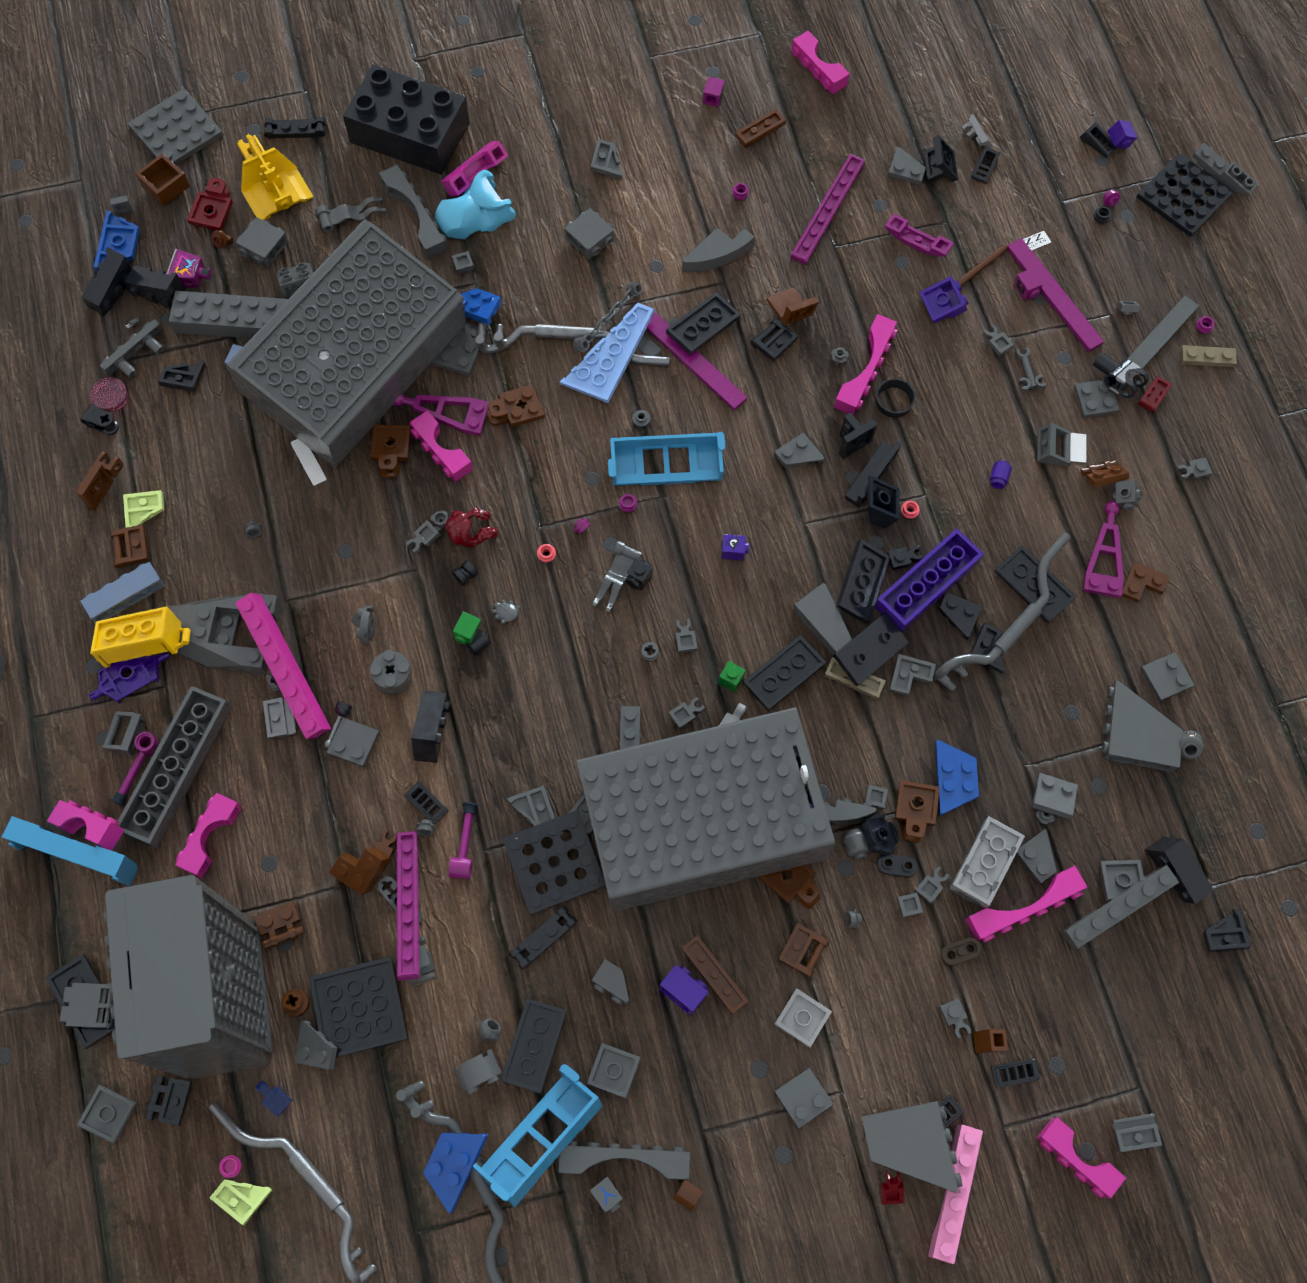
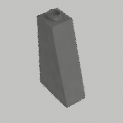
(823, 619)

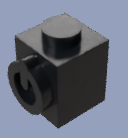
(639, 574)

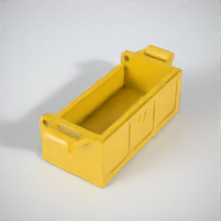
(137, 636)

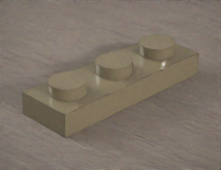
(1208, 356)
(870, 686)

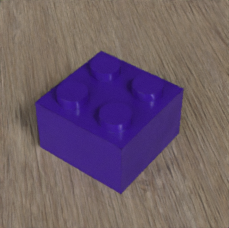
(684, 989)

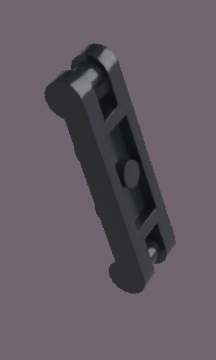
(294, 128)
(543, 937)

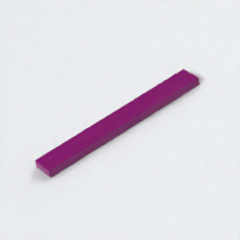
(827, 209)
(1056, 296)
(698, 365)
(407, 907)

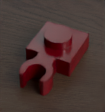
(892, 1191)

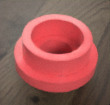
(910, 505)
(546, 548)

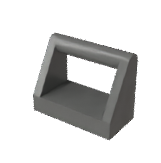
(1047, 445)
(134, 728)

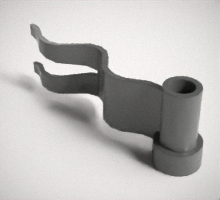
(344, 211)
(618, 572)

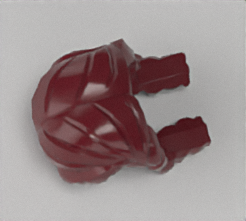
(459, 527)

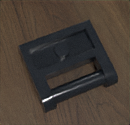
(778, 343)

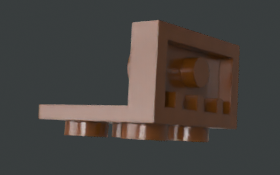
(791, 307)

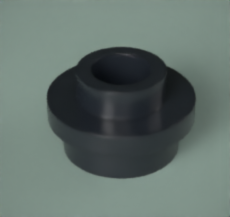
(1105, 212)

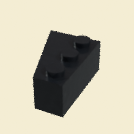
(108, 283)
(153, 285)
(429, 726)
(1177, 856)

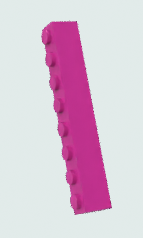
(283, 666)

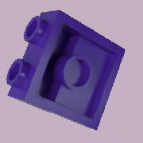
(944, 299)

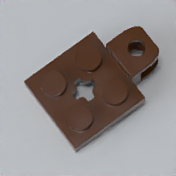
(507, 408)
(389, 456)
(98, 480)
(914, 817)
(797, 887)

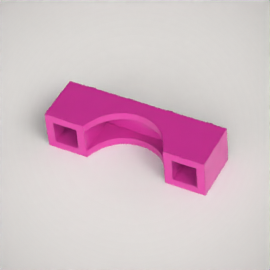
(830, 75)
(484, 159)
(454, 462)
(219, 812)
(99, 830)
(1059, 1139)

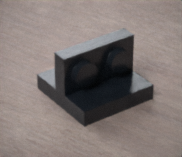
(940, 161)
(854, 435)

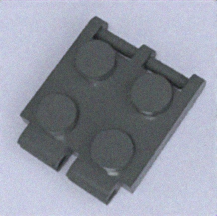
(86, 1005)

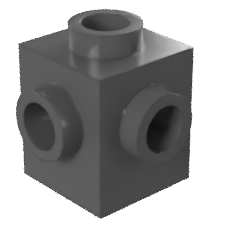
(1127, 494)

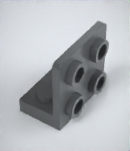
(292, 278)

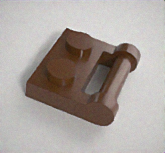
(135, 546)
(797, 946)

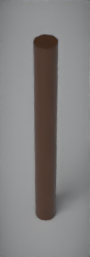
(983, 264)

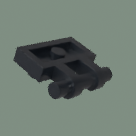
(174, 1100)

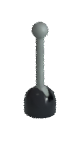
(342, 710)

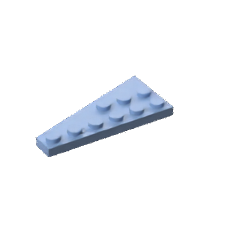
(609, 358)

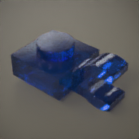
(275, 1100)

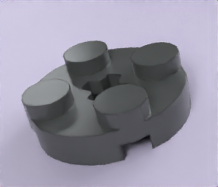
(367, 624)

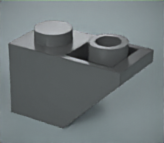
(611, 980)

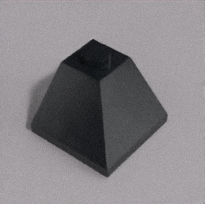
(882, 502)

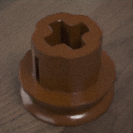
(301, 1005)

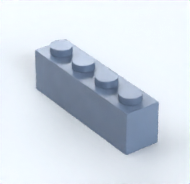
(122, 593)

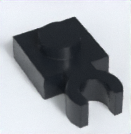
(902, 558)

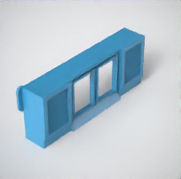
(704, 453)
(23, 833)
(572, 1105)

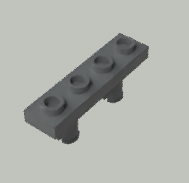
(136, 342)

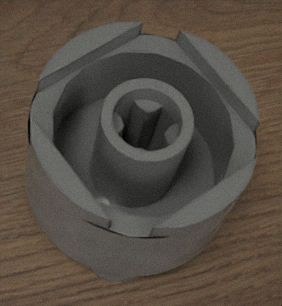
(389, 662)
(476, 1071)

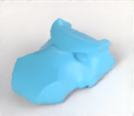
(474, 210)

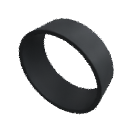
(900, 384)

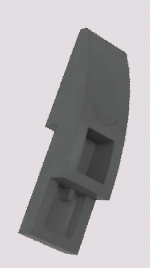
(1228, 174)
(848, 812)

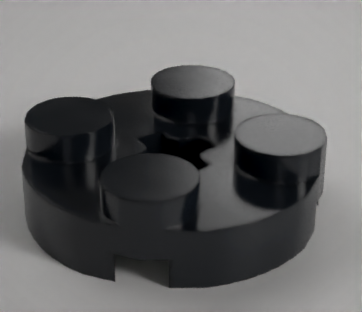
(873, 828)

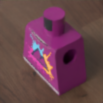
(188, 268)

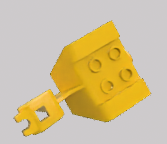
(270, 180)

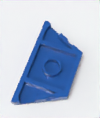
(118, 236)
(481, 305)
(955, 777)
(453, 1164)

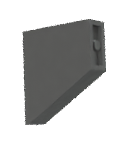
(1139, 732)
(914, 1144)

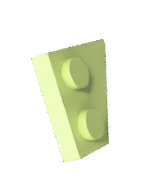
(142, 507)
(240, 1199)

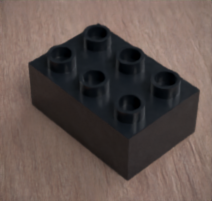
(406, 119)

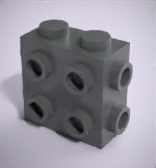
(589, 233)
(262, 242)

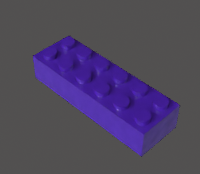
(929, 579)

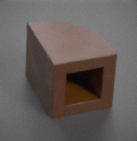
(990, 1041)
(688, 1195)

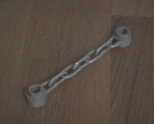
(633, 289)

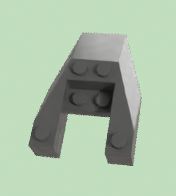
(214, 632)

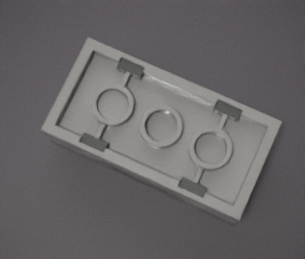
(986, 863)

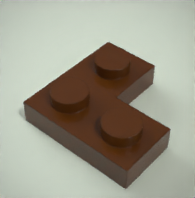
(1143, 577)

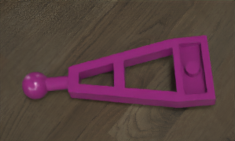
(475, 416)
(1100, 583)

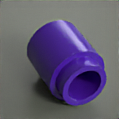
(1000, 474)

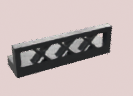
(876, 467)

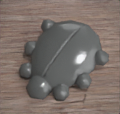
(505, 611)

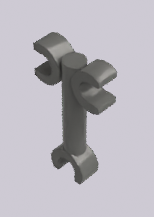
(1029, 381)

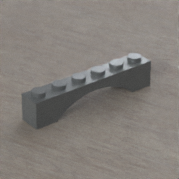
(398, 187)
(1120, 907)
(670, 1164)

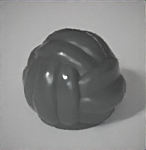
(489, 1030)

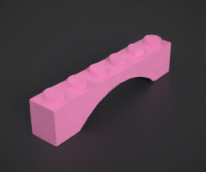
(952, 1214)

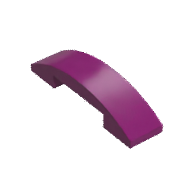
(917, 239)

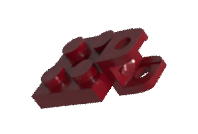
(216, 199)

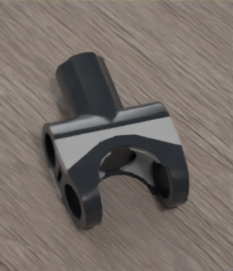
(1120, 374)

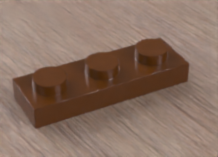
(760, 128)

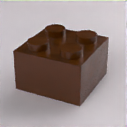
(162, 179)

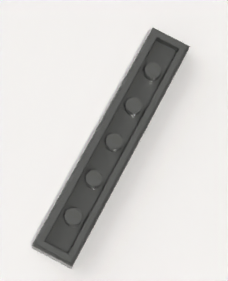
(1163, 332)

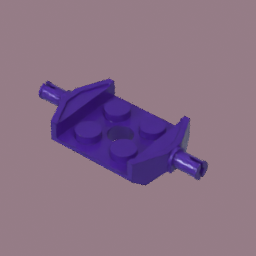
(116, 686)

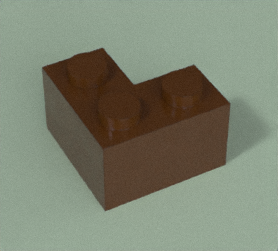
(363, 873)

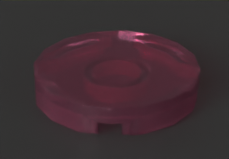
(109, 394)

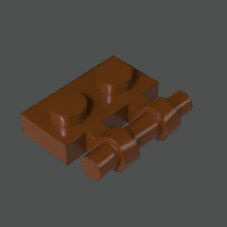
(1104, 473)
(276, 919)

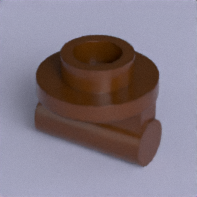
(220, 239)

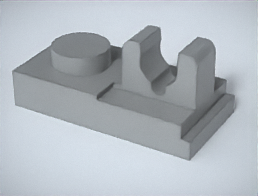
(976, 128)

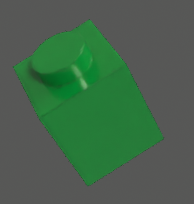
(466, 628)
(731, 676)

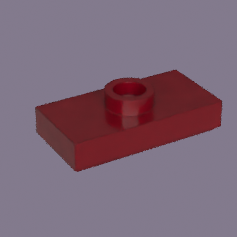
(1155, 394)

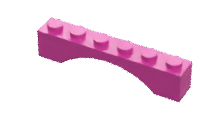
(852, 392)
(989, 921)

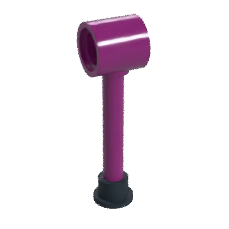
(140, 740)
(461, 866)

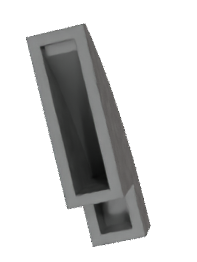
(717, 251)

